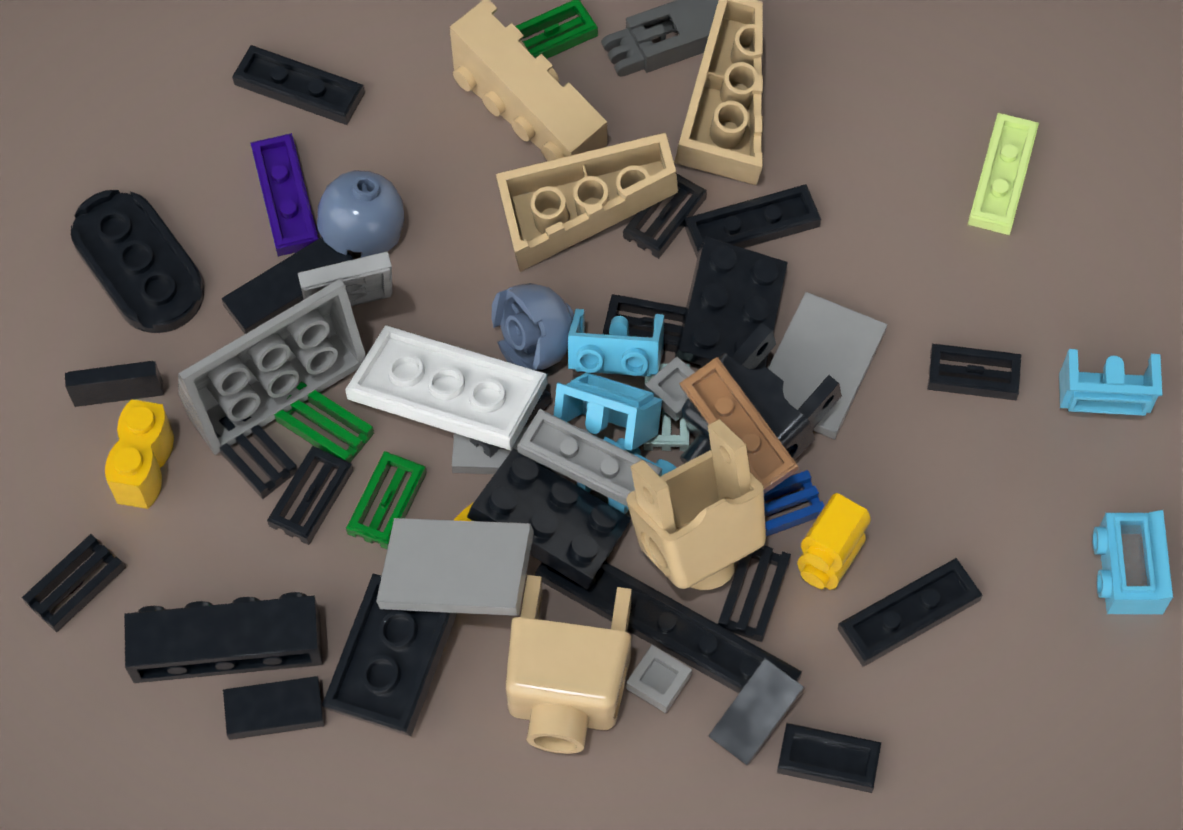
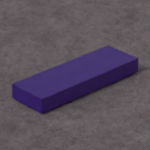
(284, 194)

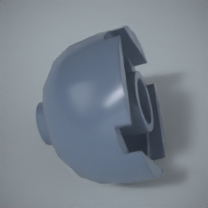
(360, 213)
(533, 325)

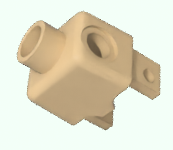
(700, 513)
(566, 673)

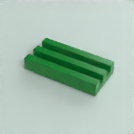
(558, 37)
(337, 412)
(372, 533)

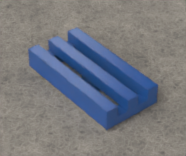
(808, 493)

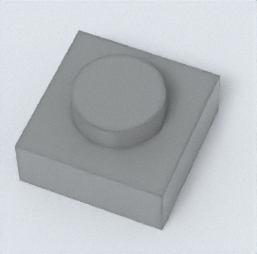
(667, 387)
(658, 679)

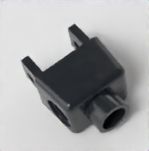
(765, 392)

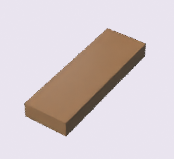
(720, 397)

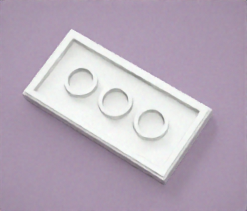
(447, 387)

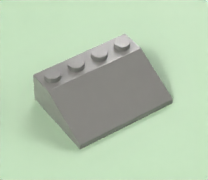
(260, 370)

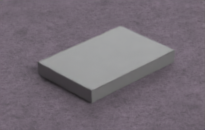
(364, 278)
(822, 343)
(455, 566)

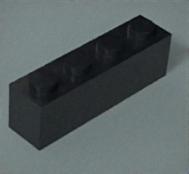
(223, 638)

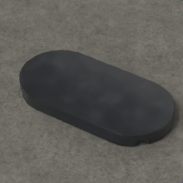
(137, 261)

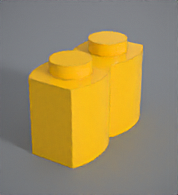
(139, 454)
(833, 542)

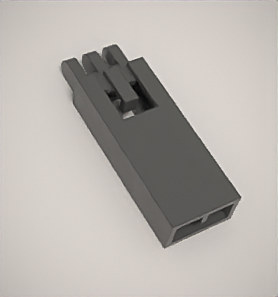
(633, 49)

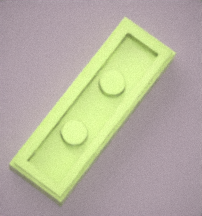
(1003, 174)

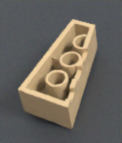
(522, 88)
(725, 107)
(583, 194)

